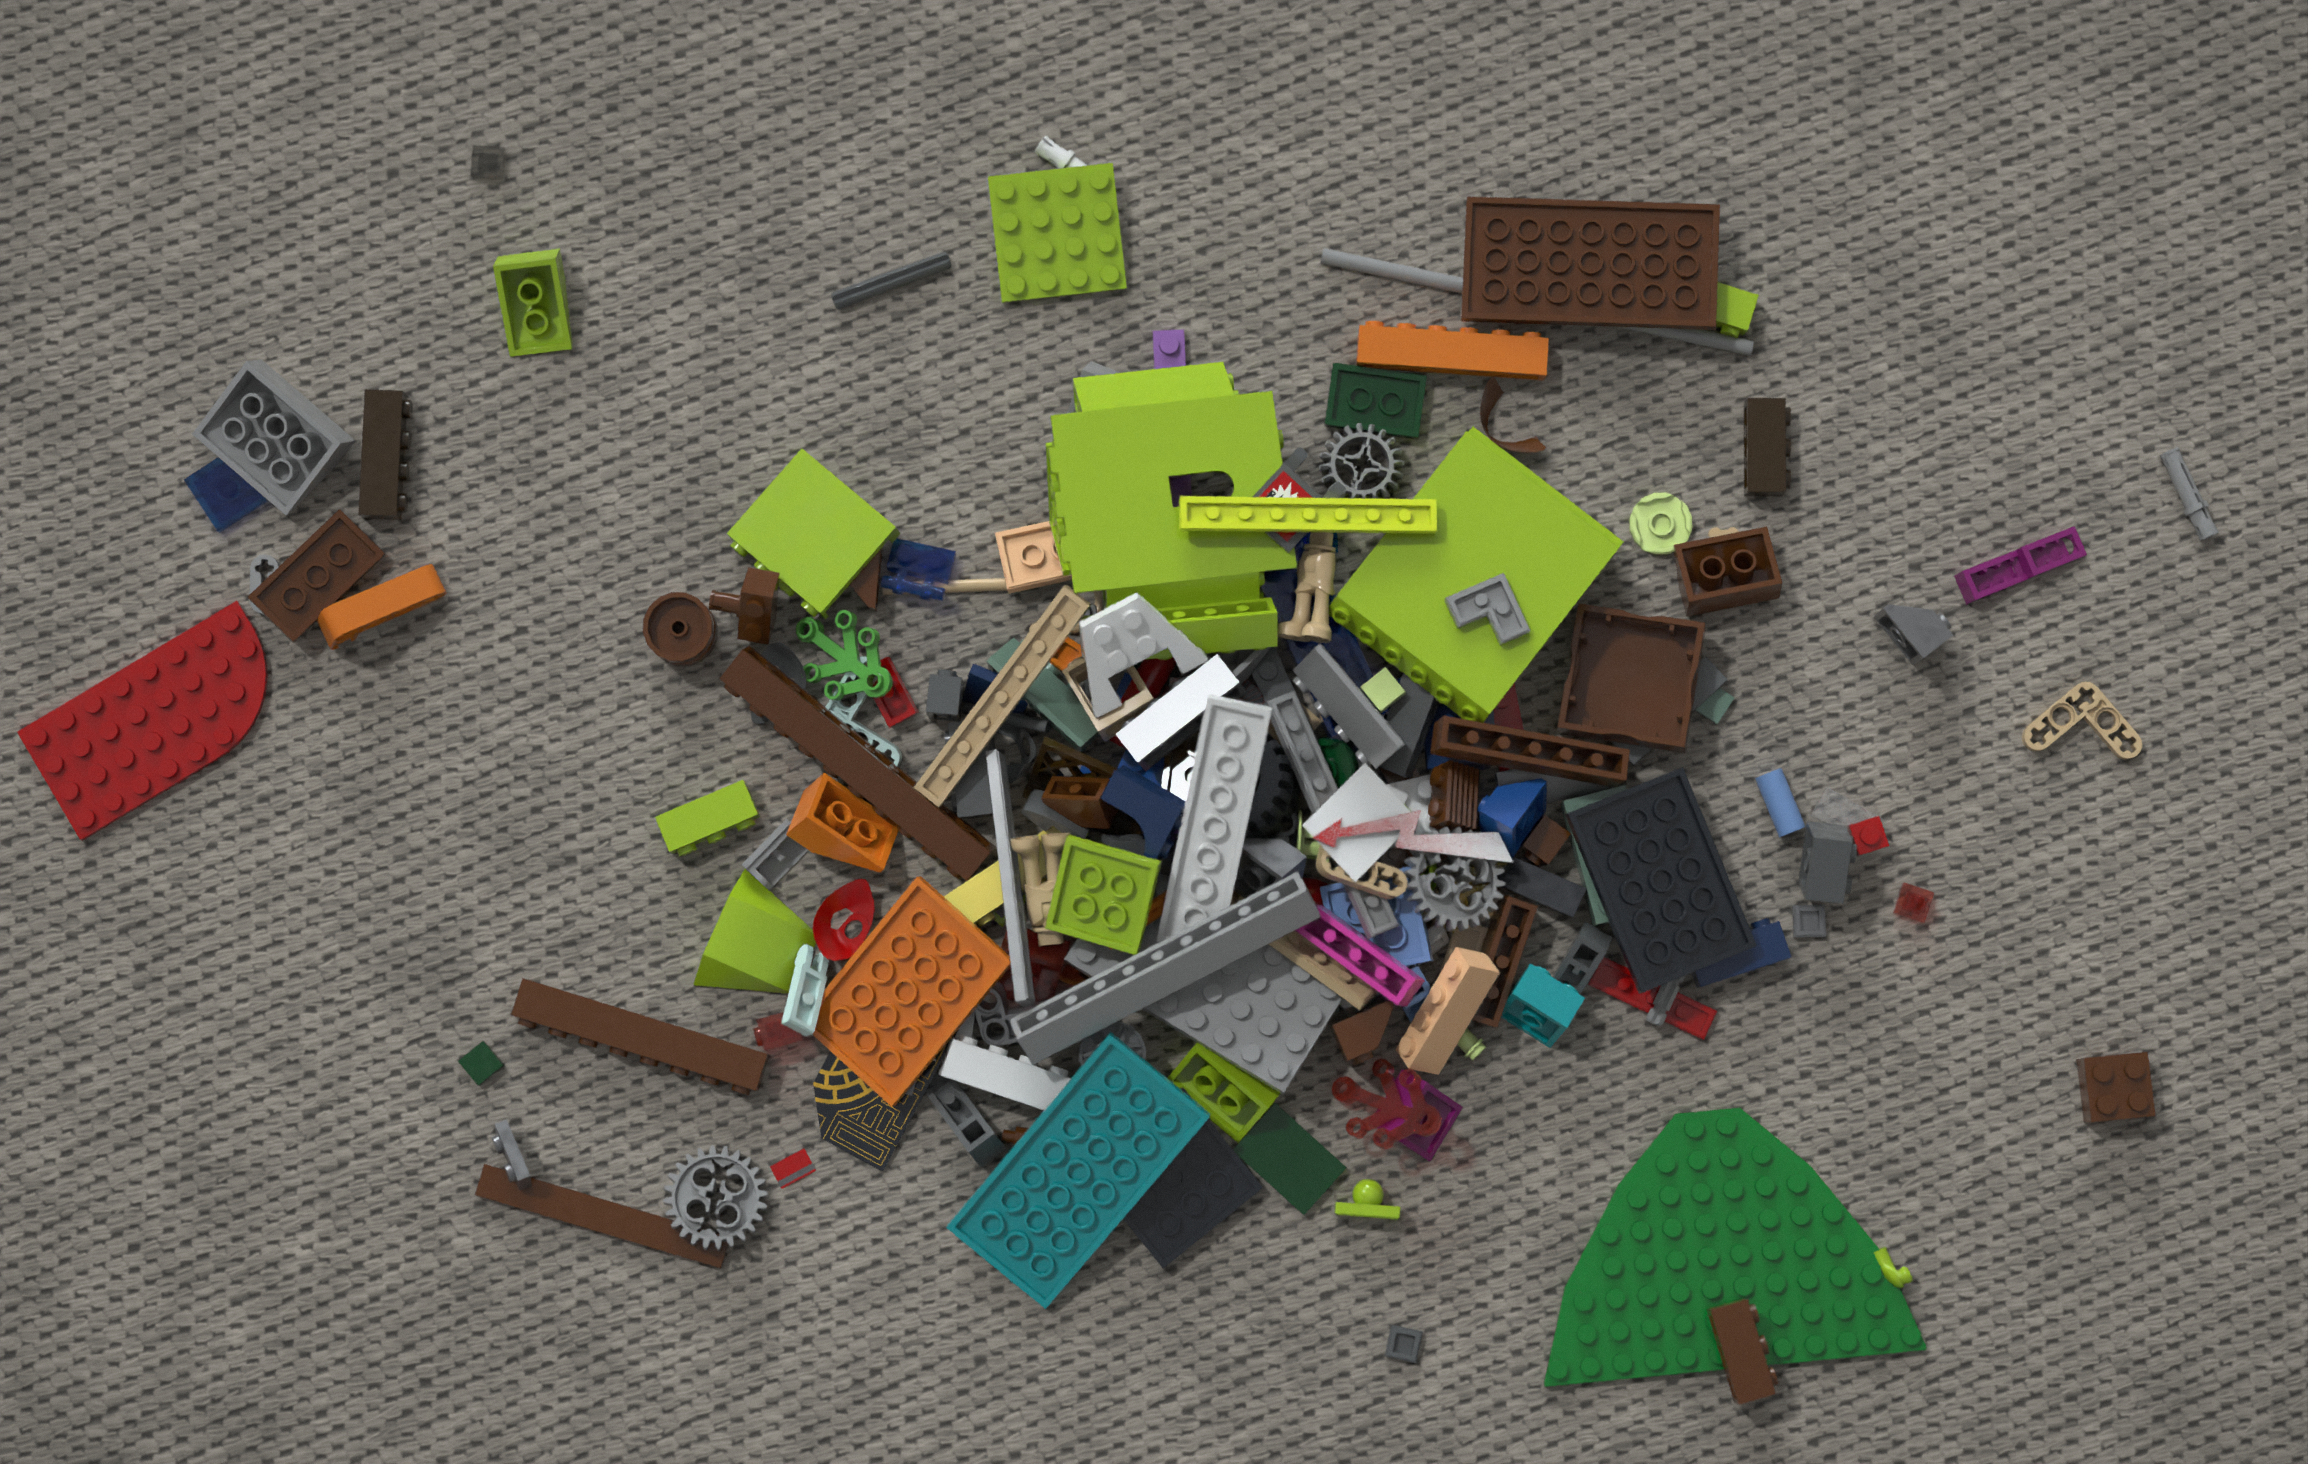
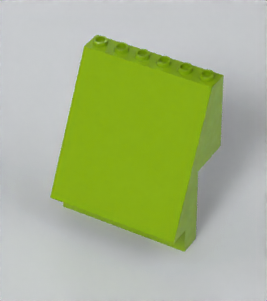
(1489, 523)

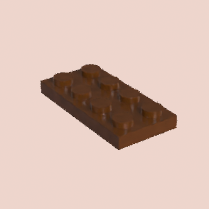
(316, 575)

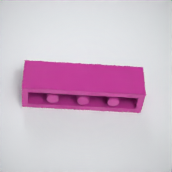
(1362, 957)

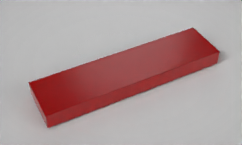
(1684, 1013)

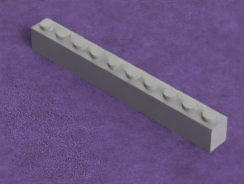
(1165, 968)

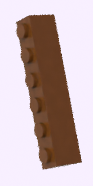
(1530, 751)

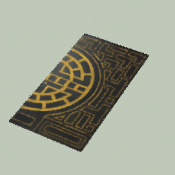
(858, 1118)

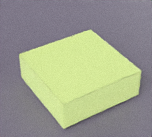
(1383, 690)

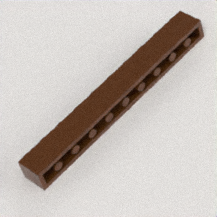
(856, 762)

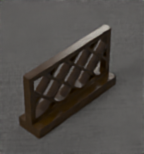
(1071, 759)

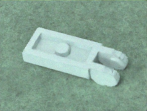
(805, 991)

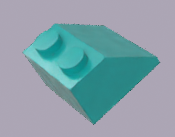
(1541, 1005)

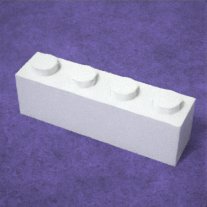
(1001, 1075)

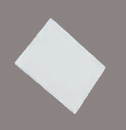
(1358, 801)

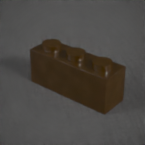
(1766, 447)

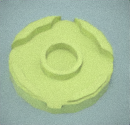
(1660, 532)

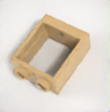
(1111, 722)

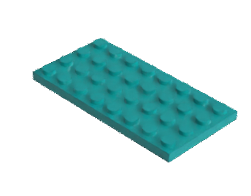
(1078, 1170)

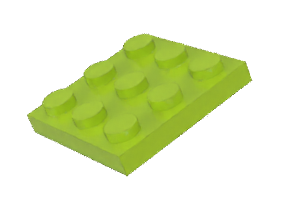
(1103, 894)

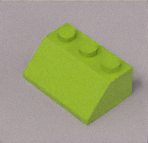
(1223, 1090)

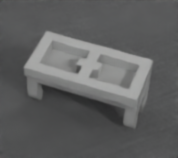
(774, 857)

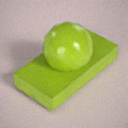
(1367, 1199)

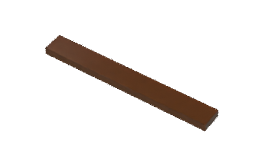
(596, 1215)

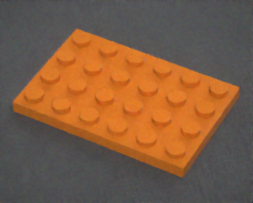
(908, 990)

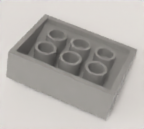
(272, 436)
(1348, 706)

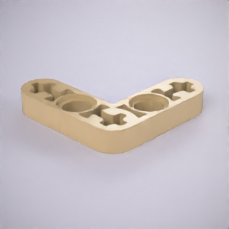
(2089, 713)
(1380, 889)

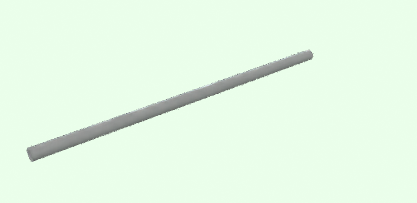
(1455, 284)

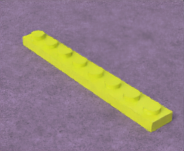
(1307, 514)

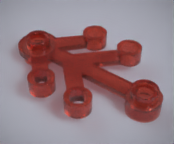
(1390, 1107)

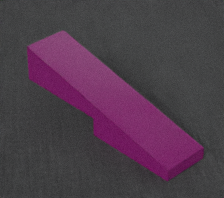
(2027, 563)

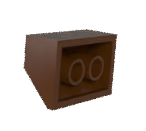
(1727, 571)

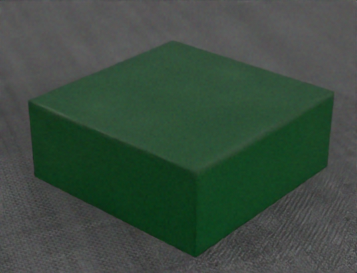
(481, 1063)

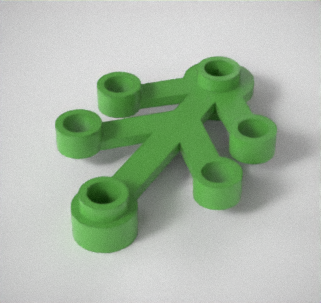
(847, 658)

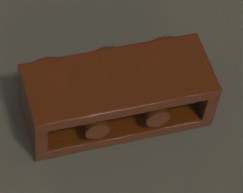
(1742, 1351)

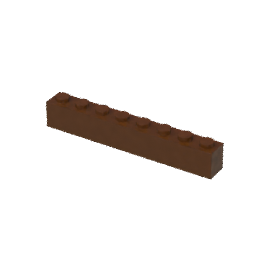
(640, 1035)

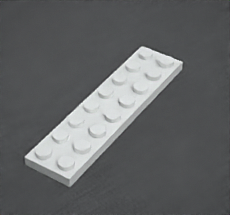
(1215, 812)

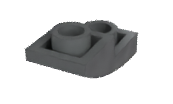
(1047, 817)

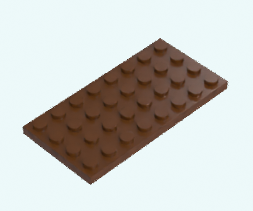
(1591, 263)

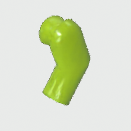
(1895, 1277)

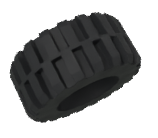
(1274, 793)

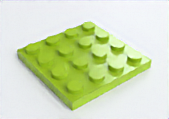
(1057, 232)

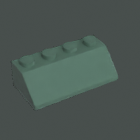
(1052, 700)

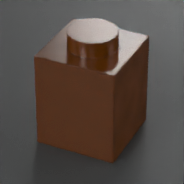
(1544, 842)

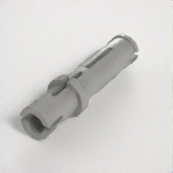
(2189, 494)

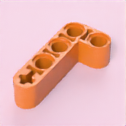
(379, 604)

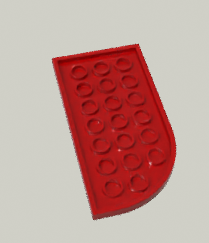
(152, 721)

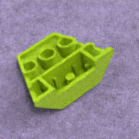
(753, 941)

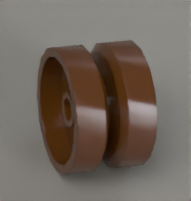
(683, 610)

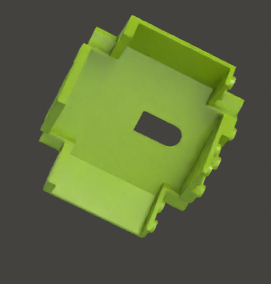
(1114, 493)

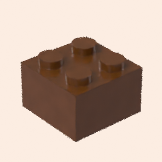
(2115, 1087)

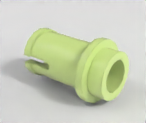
(1471, 1045)

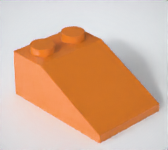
(842, 826)

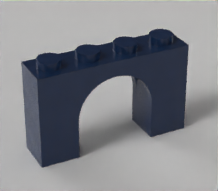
(1150, 805)

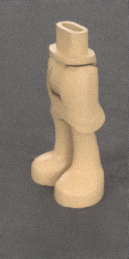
(1315, 579)
(1038, 893)

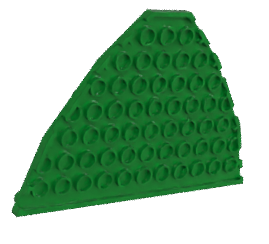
(1714, 1220)

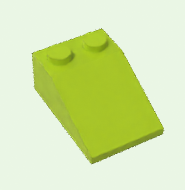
(533, 302)

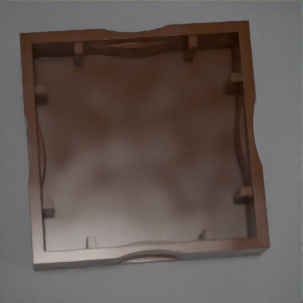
(1632, 678)

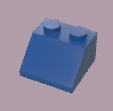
(1514, 811)

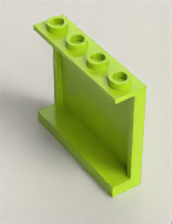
(811, 533)

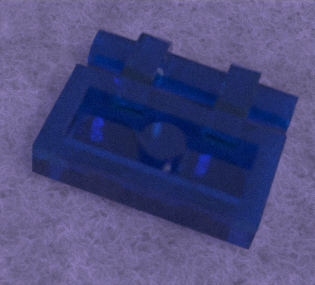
(919, 561)

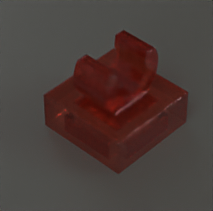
(1913, 902)

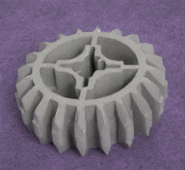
(1375, 467)

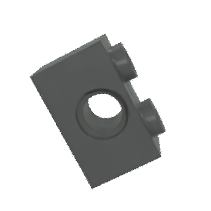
(945, 696)

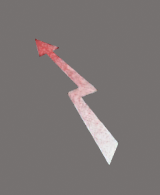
(1474, 845)

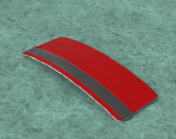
(792, 1168)

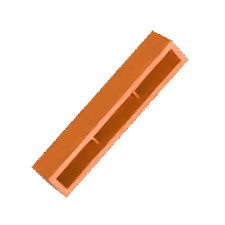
(1452, 351)

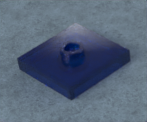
(223, 494)

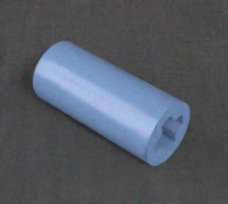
(1780, 802)

